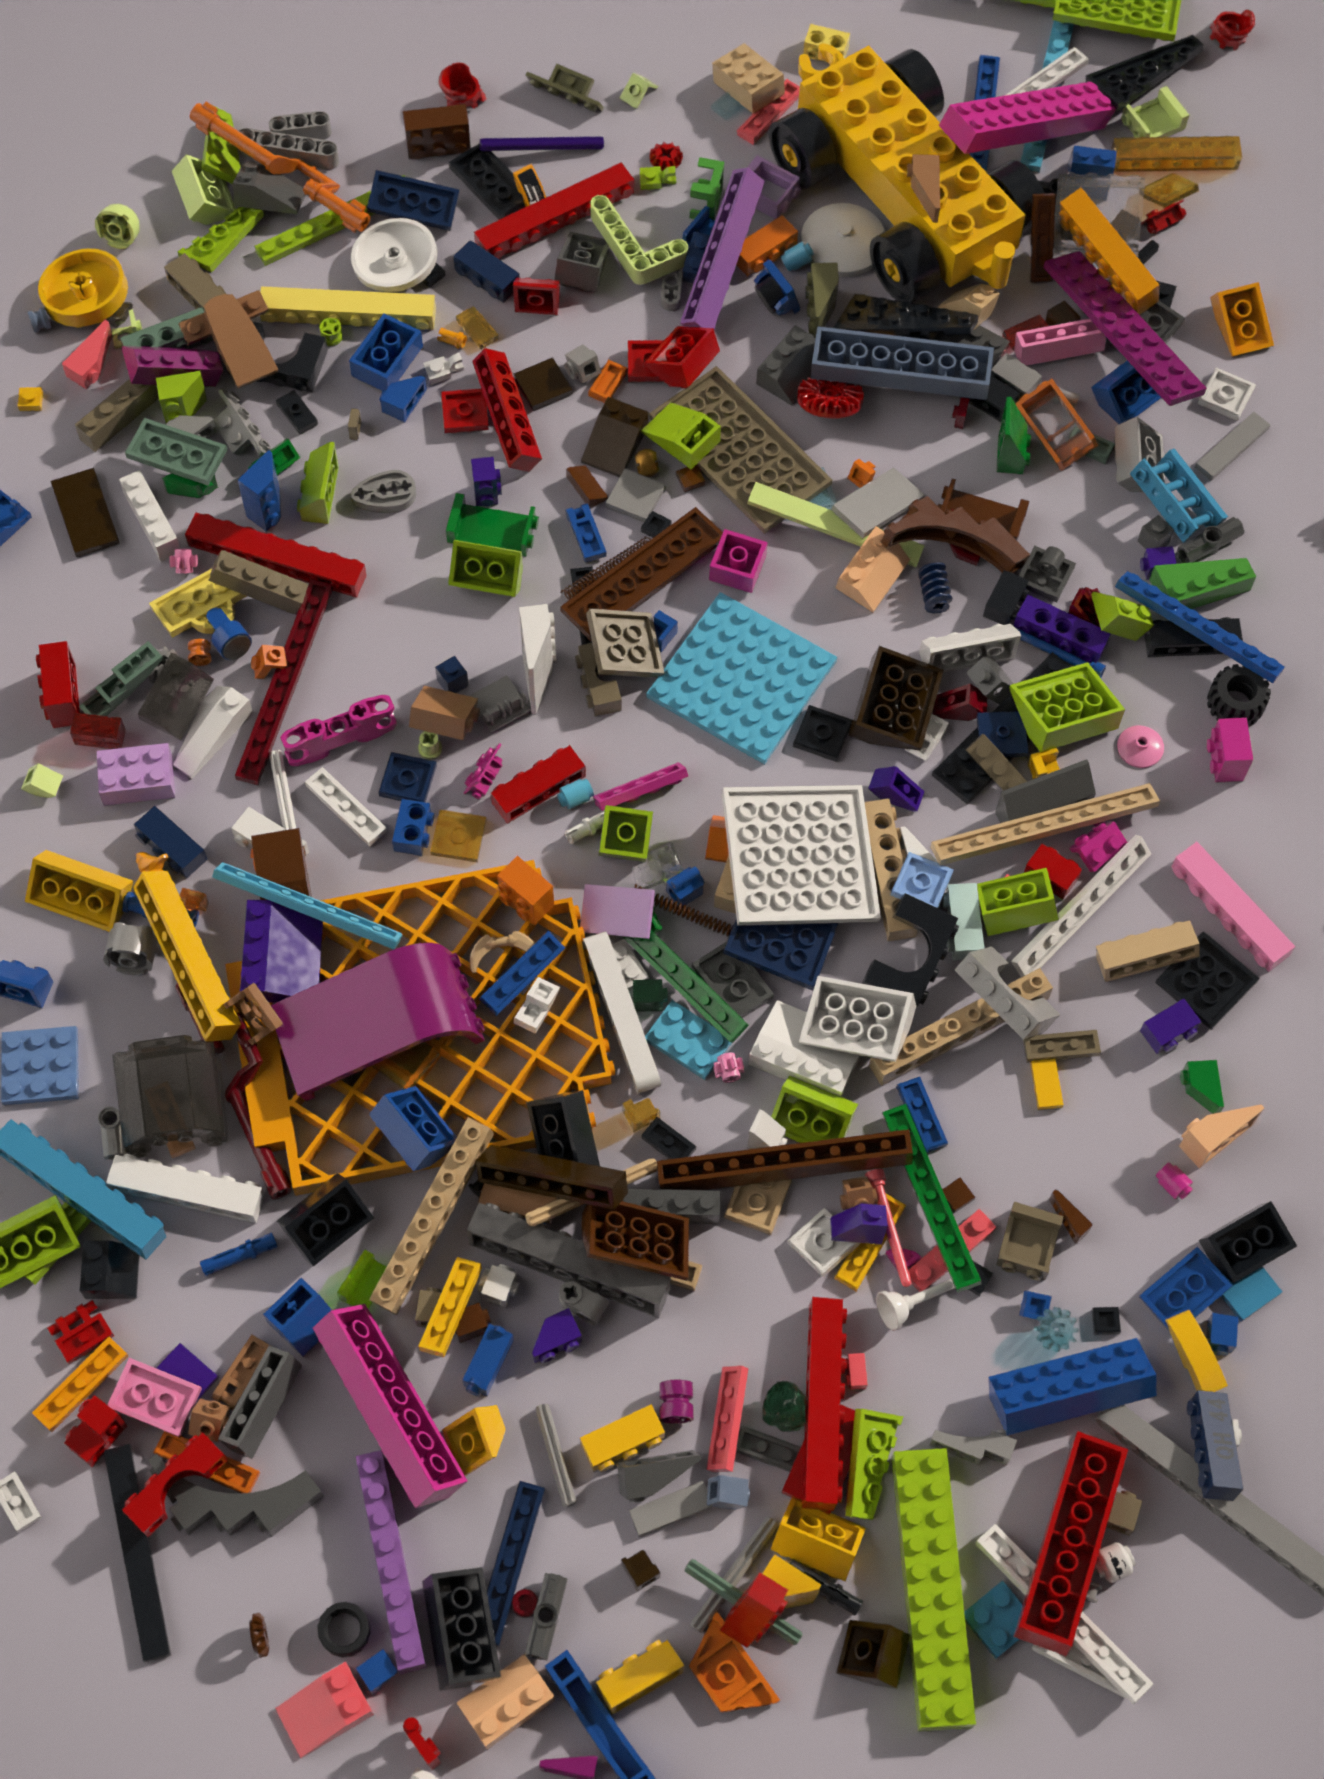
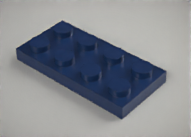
(413, 199)

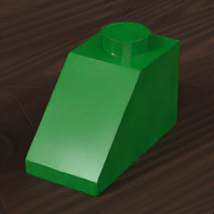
(185, 487)
(1203, 1084)

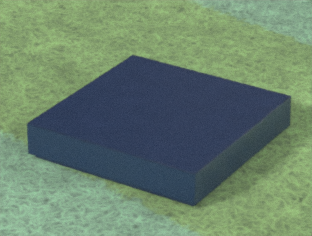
(407, 778)

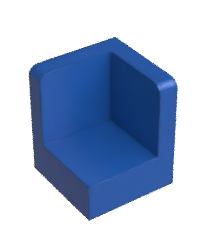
(665, 629)
(377, 1671)

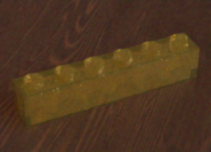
(1177, 153)

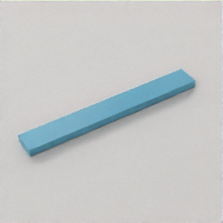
(307, 905)

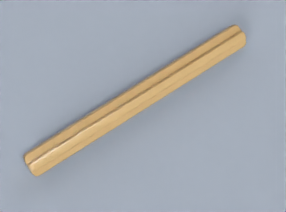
(561, 1206)

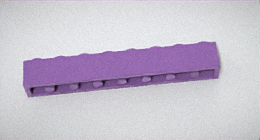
(723, 249)
(391, 1562)

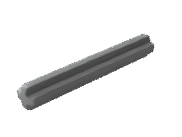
(555, 1455)

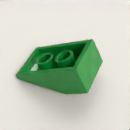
(1012, 441)

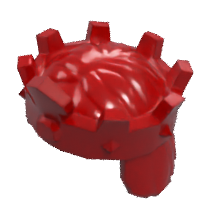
(1232, 28)
(460, 85)

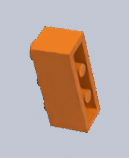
(766, 245)

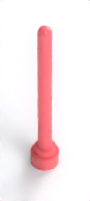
(877, 1180)

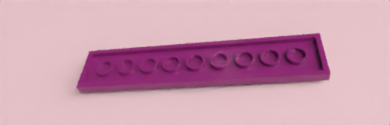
(1125, 328)

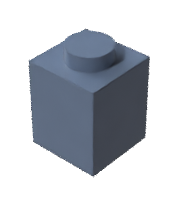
(728, 1492)

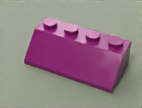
(149, 363)

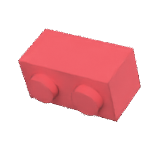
(857, 1371)

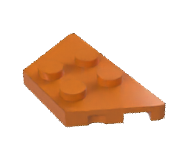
(729, 1672)

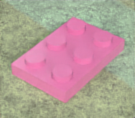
(154, 1397)

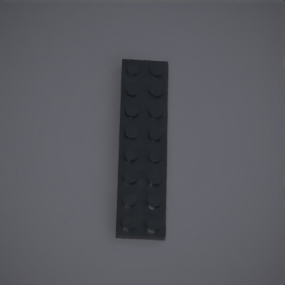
(959, 770)

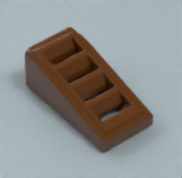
(1073, 1220)

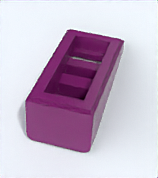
(572, 1767)

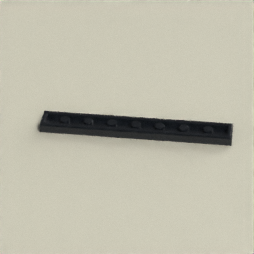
(137, 1557)

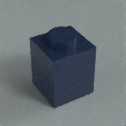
(452, 675)

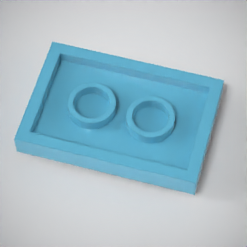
(687, 1039)

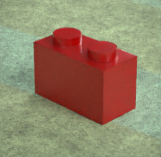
(1061, 872)

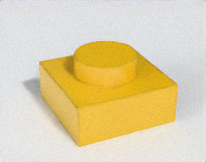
(30, 399)

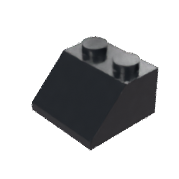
(108, 1270)

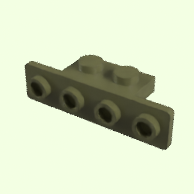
(567, 83)

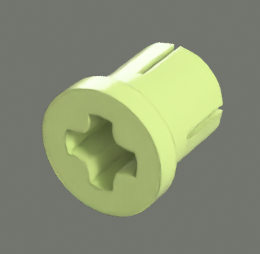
(426, 743)

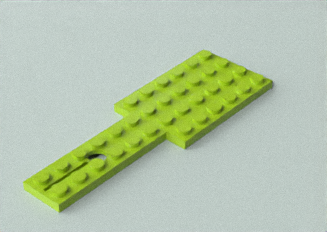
(1136, 17)

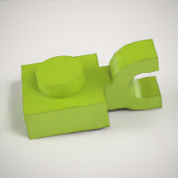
(654, 178)

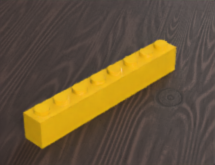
(186, 956)

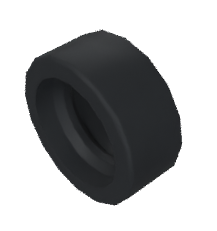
(329, 1614)

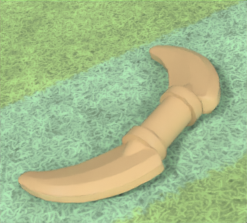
(488, 943)

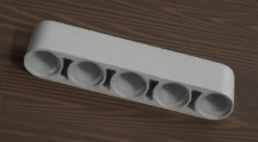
(313, 151)

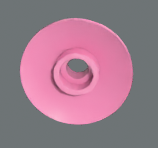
(1140, 755)

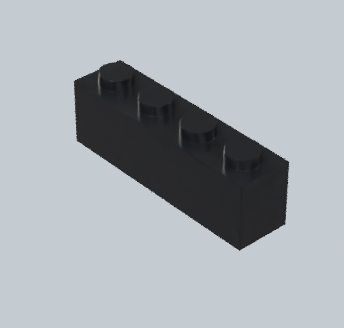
(1171, 640)

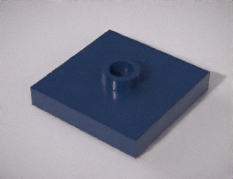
(1004, 731)

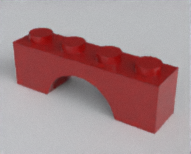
(198, 1459)

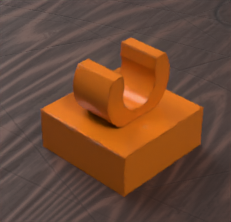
(861, 473)

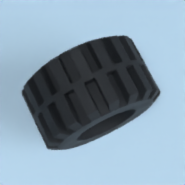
(1240, 680)

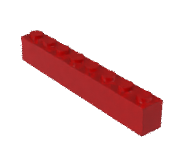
(554, 211)
(276, 553)
(823, 1409)

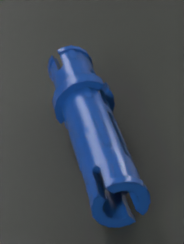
(248, 1250)

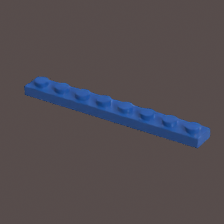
(1200, 627)

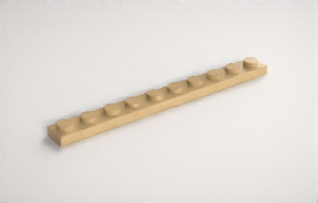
(1044, 824)

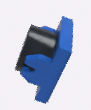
(775, 290)

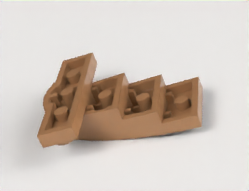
(234, 335)

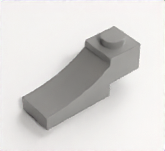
(994, 1446)

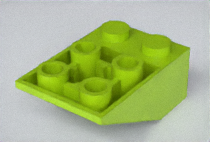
(684, 433)

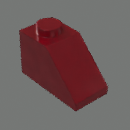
(960, 703)

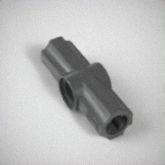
(1219, 535)
(542, 1633)

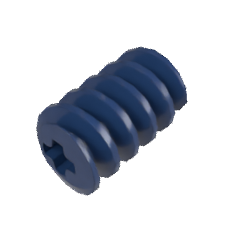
(935, 587)

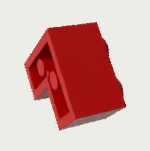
(96, 1432)

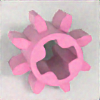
(183, 560)
(728, 1067)

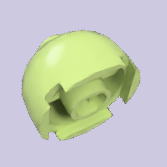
(117, 225)

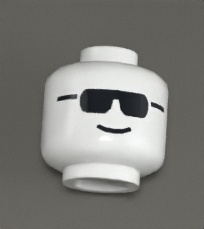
(1114, 1562)

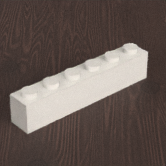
(186, 1188)

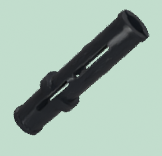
(832, 1592)

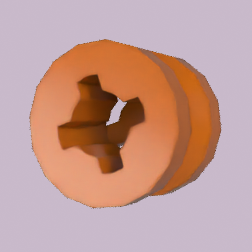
(199, 652)

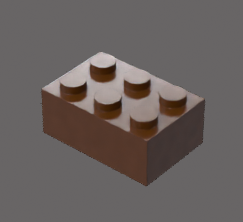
(436, 131)

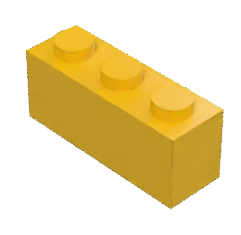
(622, 1438)

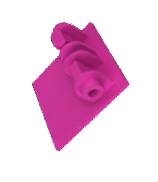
(487, 769)

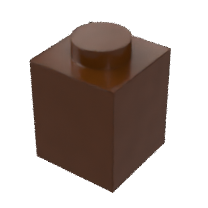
(472, 1323)

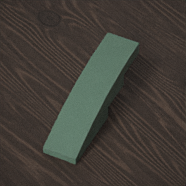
(123, 681)

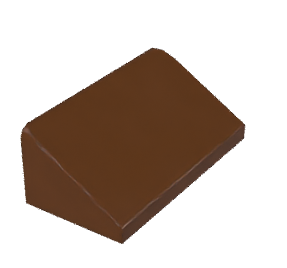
(586, 485)

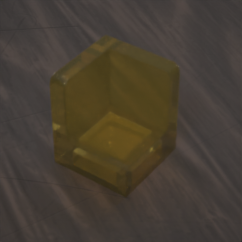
(639, 1114)

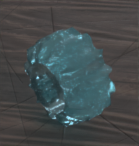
(1052, 1320)

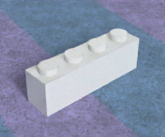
(149, 515)

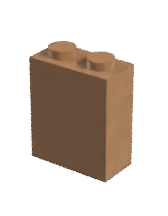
(444, 712)

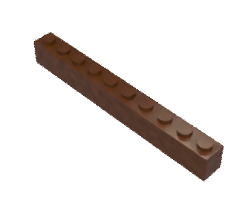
(786, 1162)

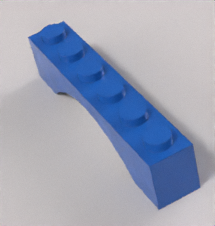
(596, 1718)

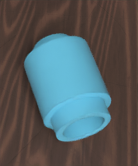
(797, 256)
(575, 793)

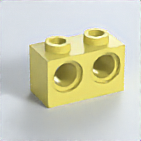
(817, 35)

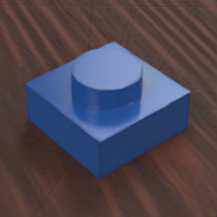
(1034, 1304)

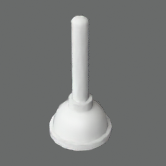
(895, 1308)

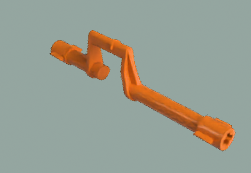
(319, 187)

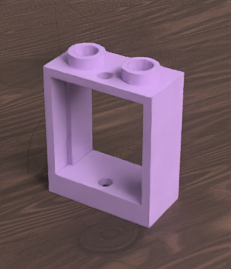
(779, 177)

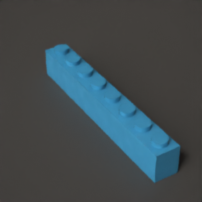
(80, 1190)

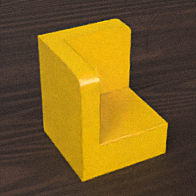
(1043, 763)

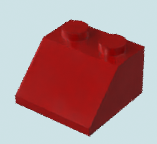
(536, 296)

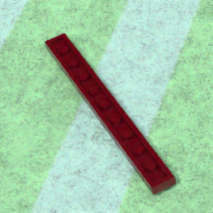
(283, 683)

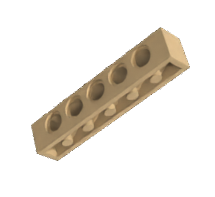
(882, 813)

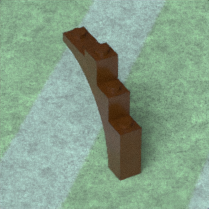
(958, 528)

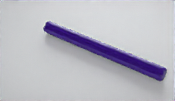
(541, 143)

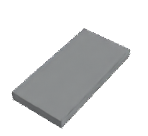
(877, 502)

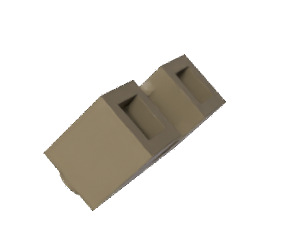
(603, 695)

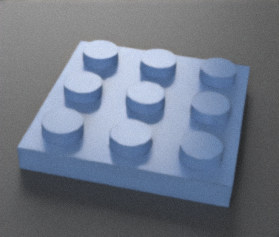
(39, 1065)

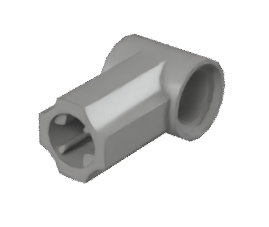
(111, 1134)

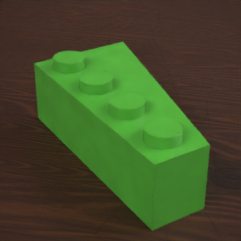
(1205, 581)

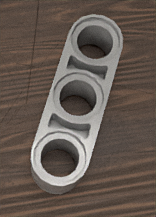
(306, 124)

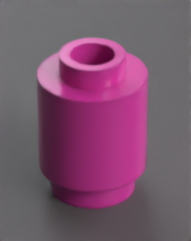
(1174, 1181)

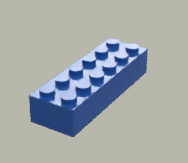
(1072, 1386)

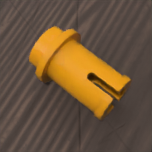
(453, 338)

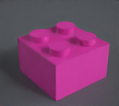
(738, 561)
(1230, 750)

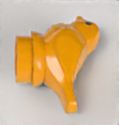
(150, 863)

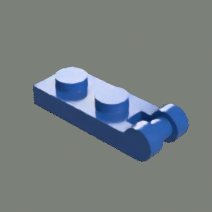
(586, 533)

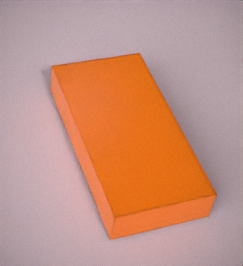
(607, 381)

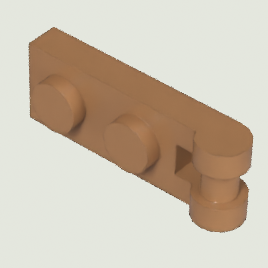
(240, 1372)

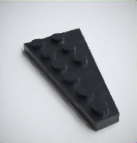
(1136, 75)

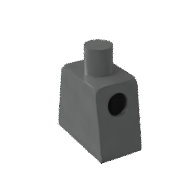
(989, 677)

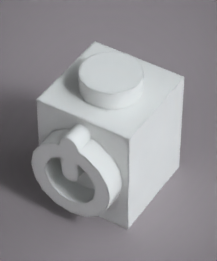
(498, 1285)

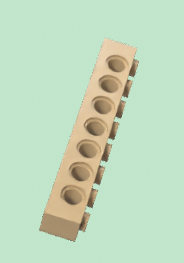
(955, 1030)
(431, 1216)

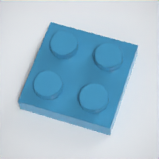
(995, 1619)

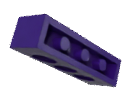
(1057, 619)

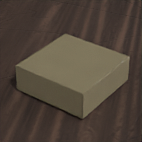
(354, 424)

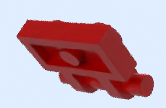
(84, 1337)
(426, 1748)

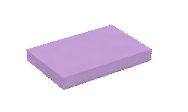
(617, 911)

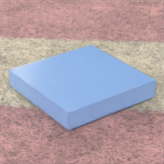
(922, 880)

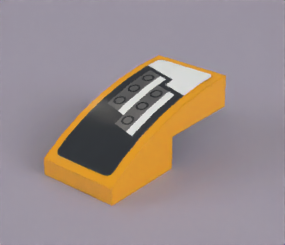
(529, 185)

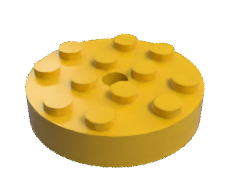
(88, 271)

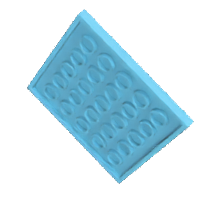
(742, 677)

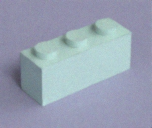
(963, 903)

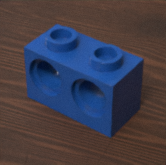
(409, 827)

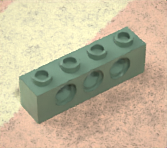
(164, 334)

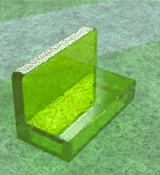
(361, 1280)

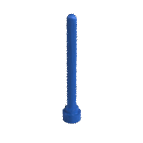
(1098, 667)

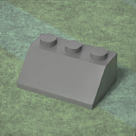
(1133, 443)

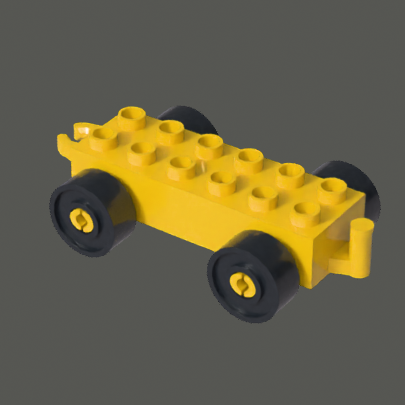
(872, 123)

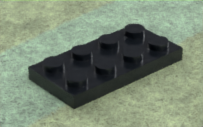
(488, 181)

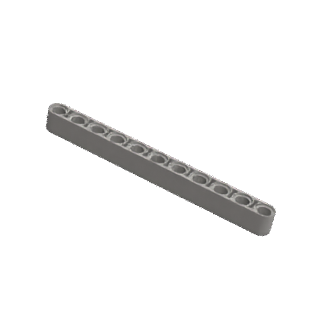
(1239, 1514)

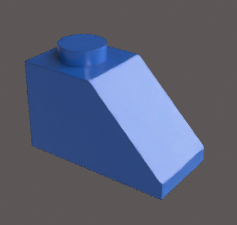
(403, 397)

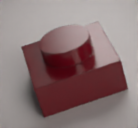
(959, 412)

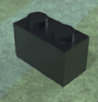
(1006, 597)

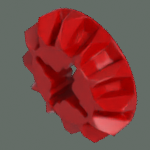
(656, 158)

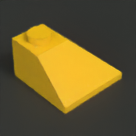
(475, 1437)

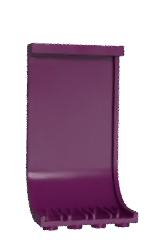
(374, 1014)

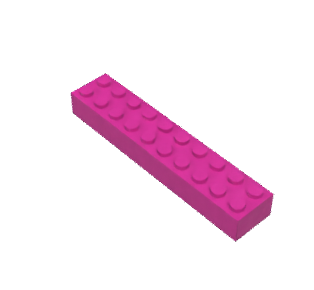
(1026, 117)

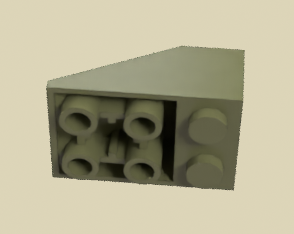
(821, 294)

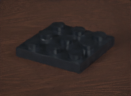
(1208, 982)

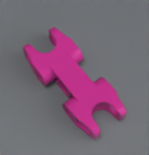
(320, 737)

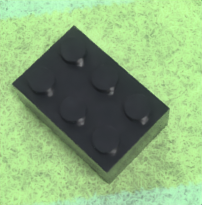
(325, 1219)

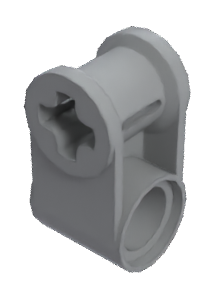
(585, 1304)

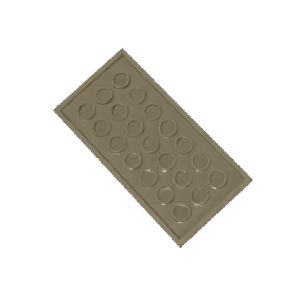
(749, 448)

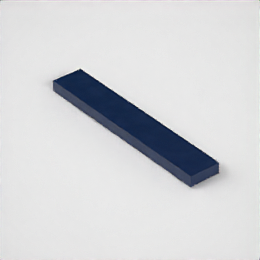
(512, 1554)

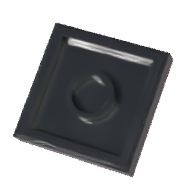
(822, 733)

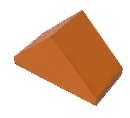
(717, 840)

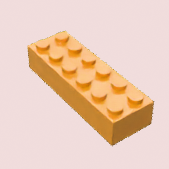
(1108, 251)

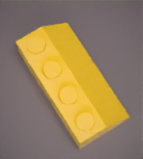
(77, 890)

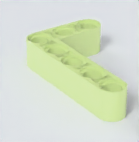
(639, 265)

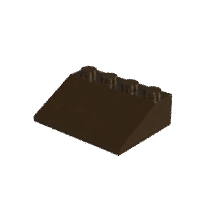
(896, 701)

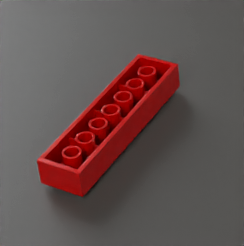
(1071, 1544)

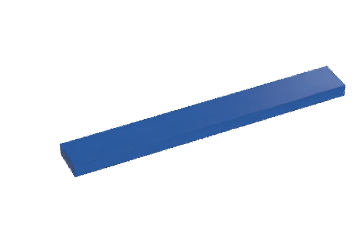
(986, 88)

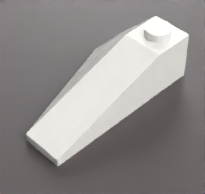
(213, 725)

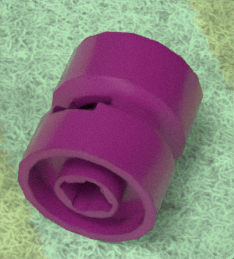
(676, 1400)

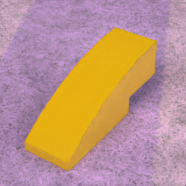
(1196, 1352)

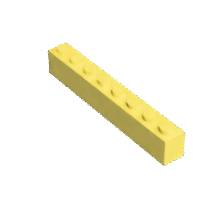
(348, 307)

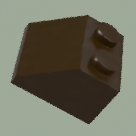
(873, 1653)

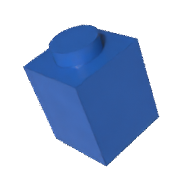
(1222, 1333)

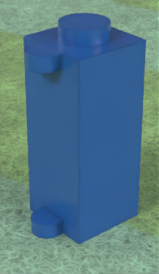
(487, 1360)

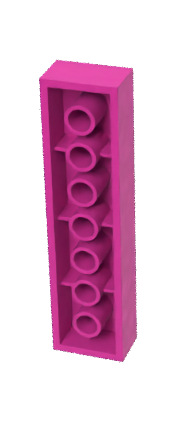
(390, 1405)

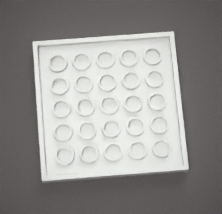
(800, 855)

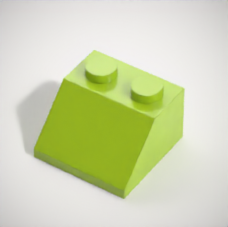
(181, 394)
(1122, 616)

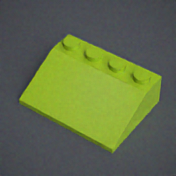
(1066, 706)

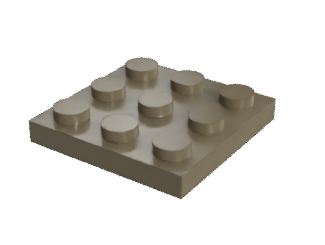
(625, 643)

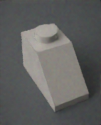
(196, 425)

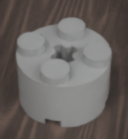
(130, 948)

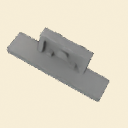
(237, 427)

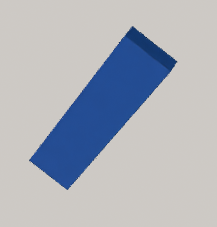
(522, 973)

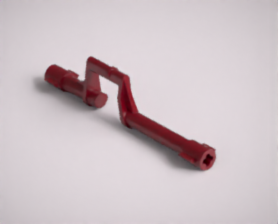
(272, 1173)

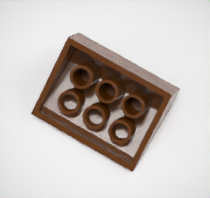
(638, 1238)

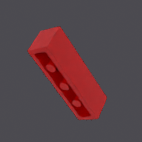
(537, 784)
(755, 1610)

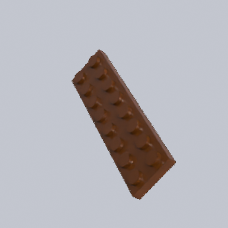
(646, 569)

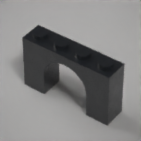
(304, 368)
(937, 928)

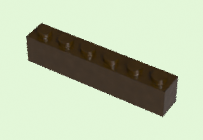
(552, 1177)

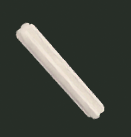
(282, 789)

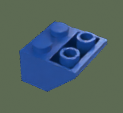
(296, 1315)

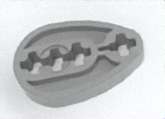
(387, 480)

